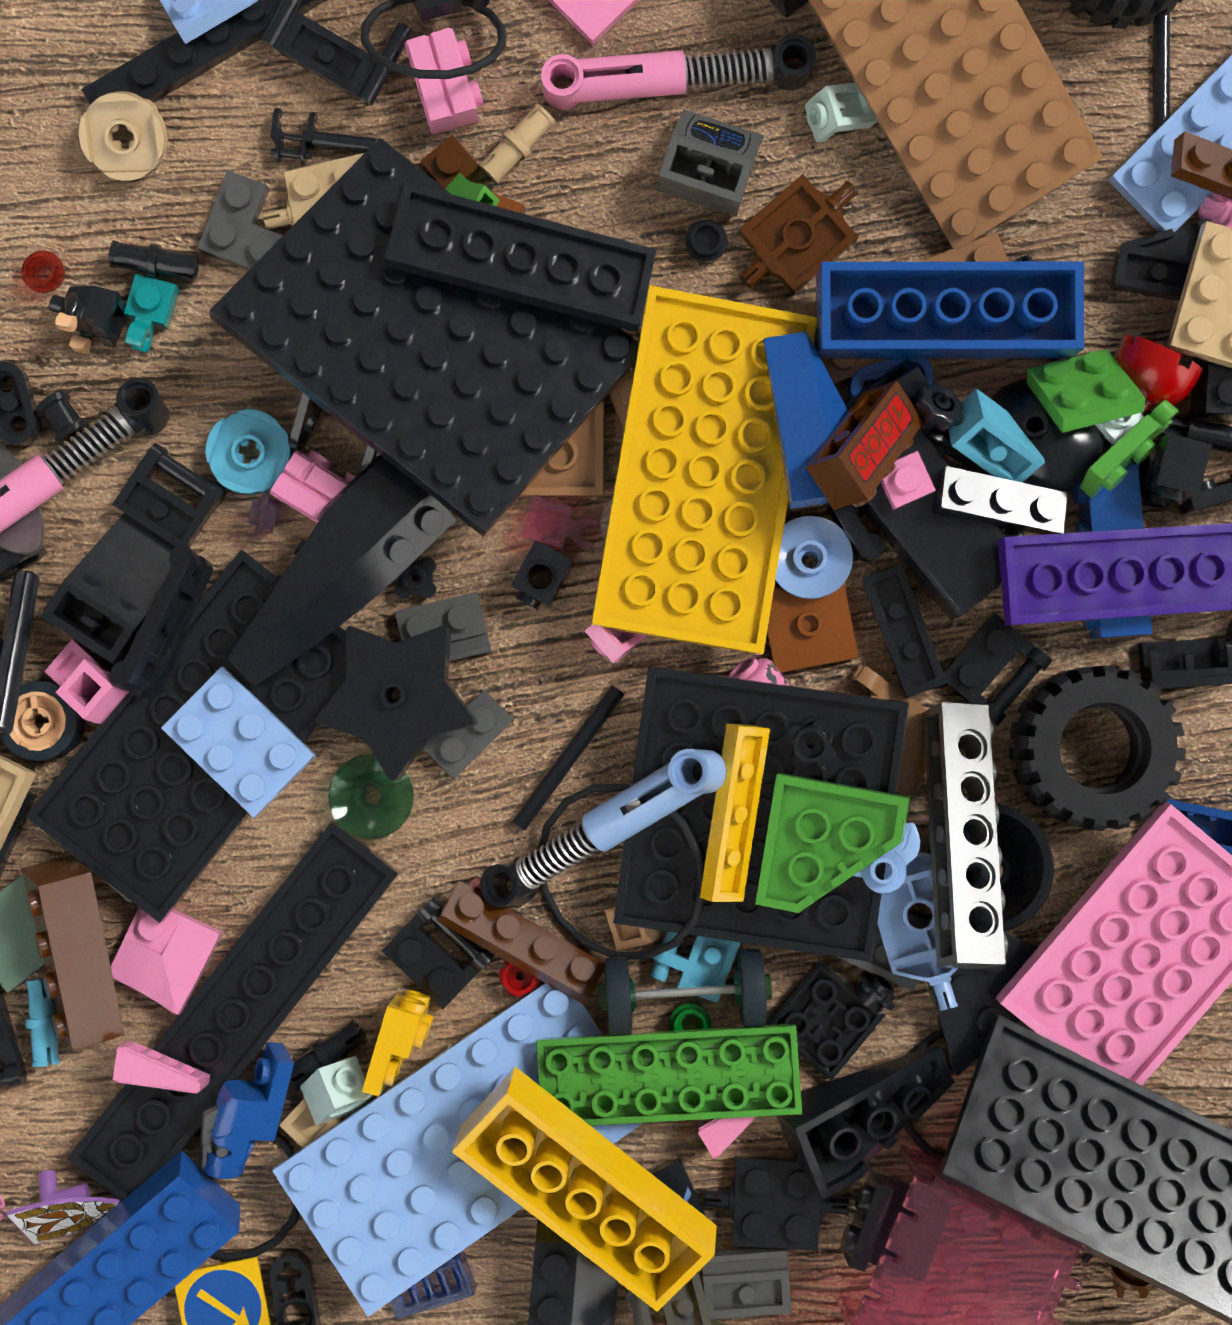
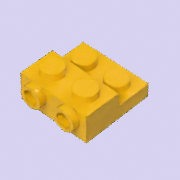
(402, 1029)

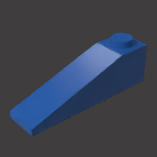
(804, 409)

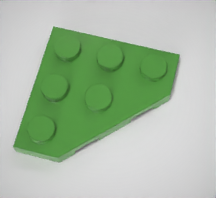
(823, 837)

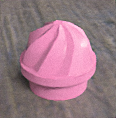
(1217, 209)

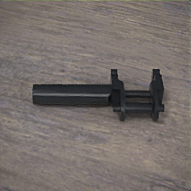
(314, 139)

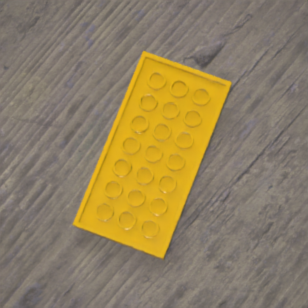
(698, 477)

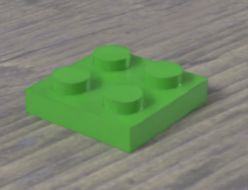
(1085, 390)

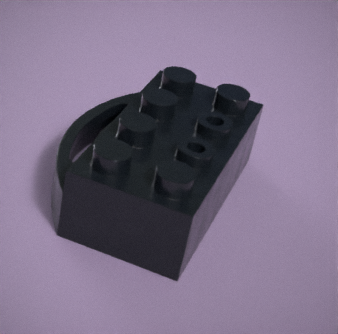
(946, 553)

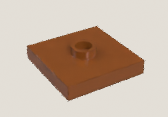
(810, 630)

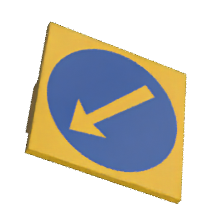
(224, 1295)

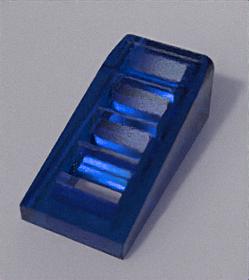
(464, 1288)

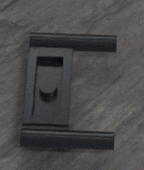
(330, 54)

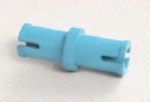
(43, 1037)

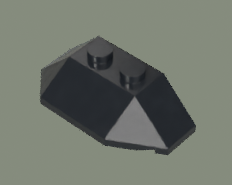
(568, 1285)

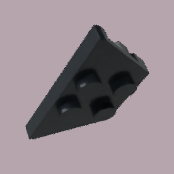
(975, 993)

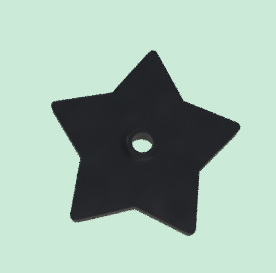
(426, 703)

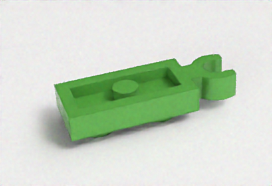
(1134, 445)

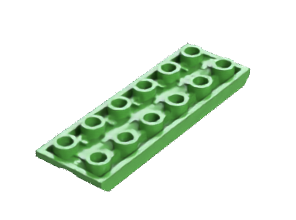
(674, 1074)

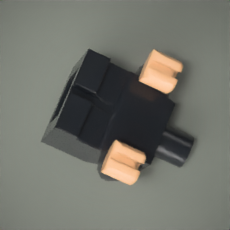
(92, 312)

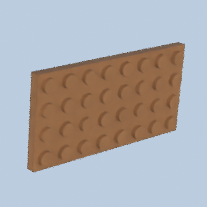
(963, 104)

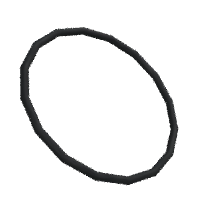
(577, 935)

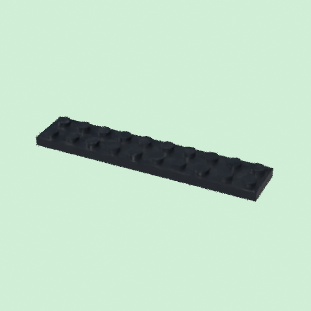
(239, 1007)

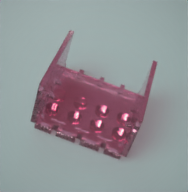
(962, 1262)

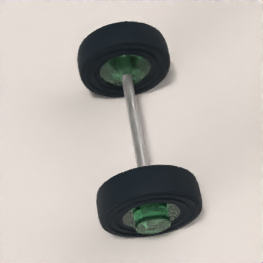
(749, 986)

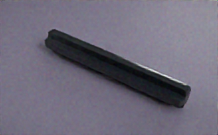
(15, 644)

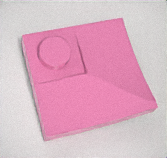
(165, 957)

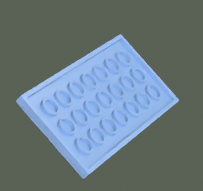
(385, 1178)

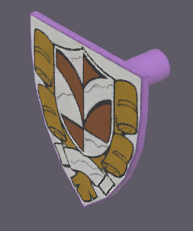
(59, 1211)

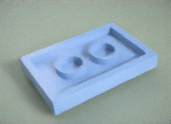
(238, 741)

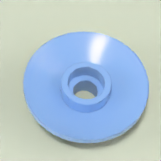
(827, 544)

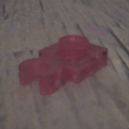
(553, 523)

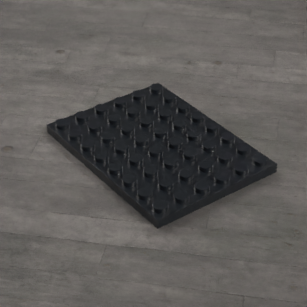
(427, 373)

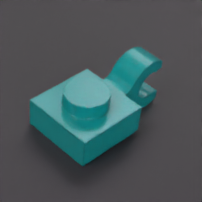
(150, 305)

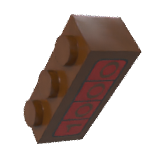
(865, 446)

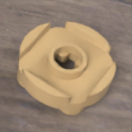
(140, 118)

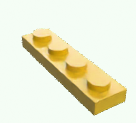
(735, 814)

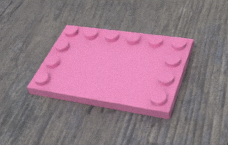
(1135, 952)

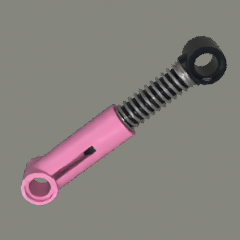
(672, 72)
(42, 477)

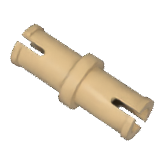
(517, 143)

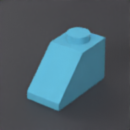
(994, 440)

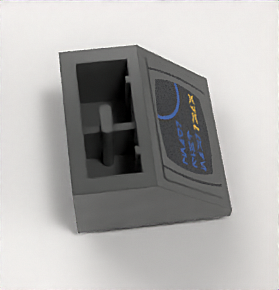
(709, 162)

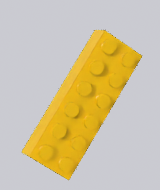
(586, 1189)

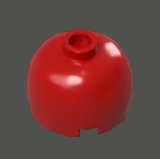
(1156, 371)

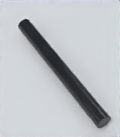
(1161, 70)
(568, 757)

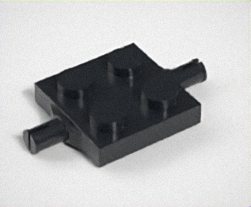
(773, 1204)

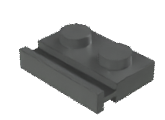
(460, 614)
(747, 1283)

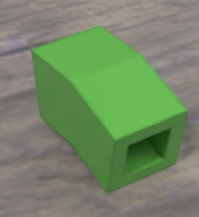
(464, 188)

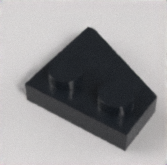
(1156, 263)

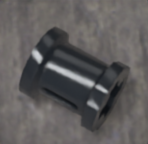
(61, 417)

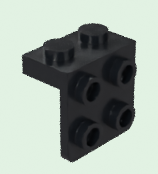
(876, 1212)

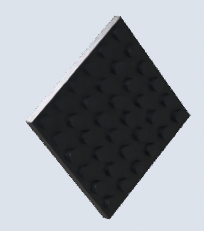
(658, 864)

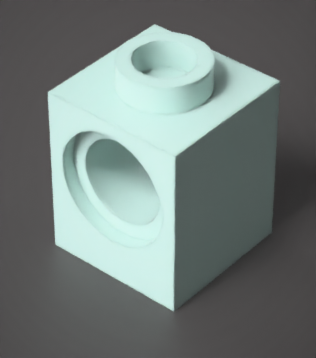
(335, 1090)

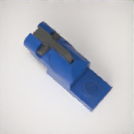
(245, 1114)

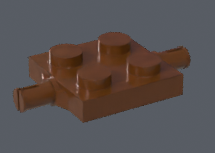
(798, 234)

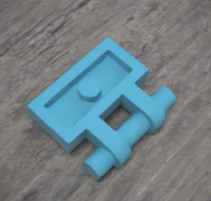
(705, 966)

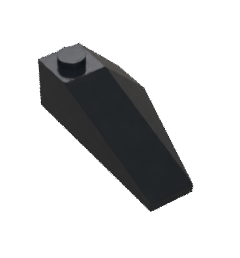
(860, 1114)

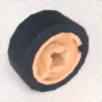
(54, 738)

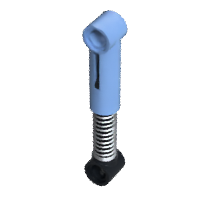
(606, 826)

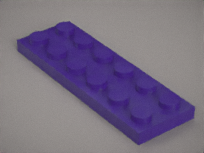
(1116, 573)

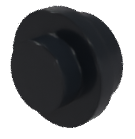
(706, 241)

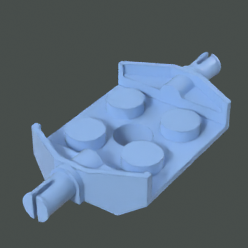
(912, 949)

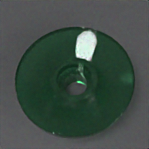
(352, 808)

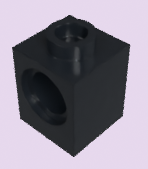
(541, 556)

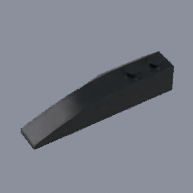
(349, 558)

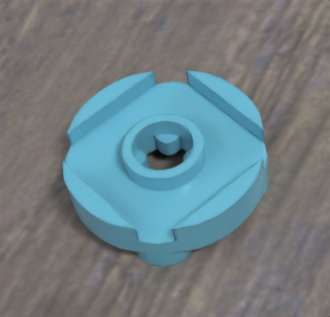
(239, 431)

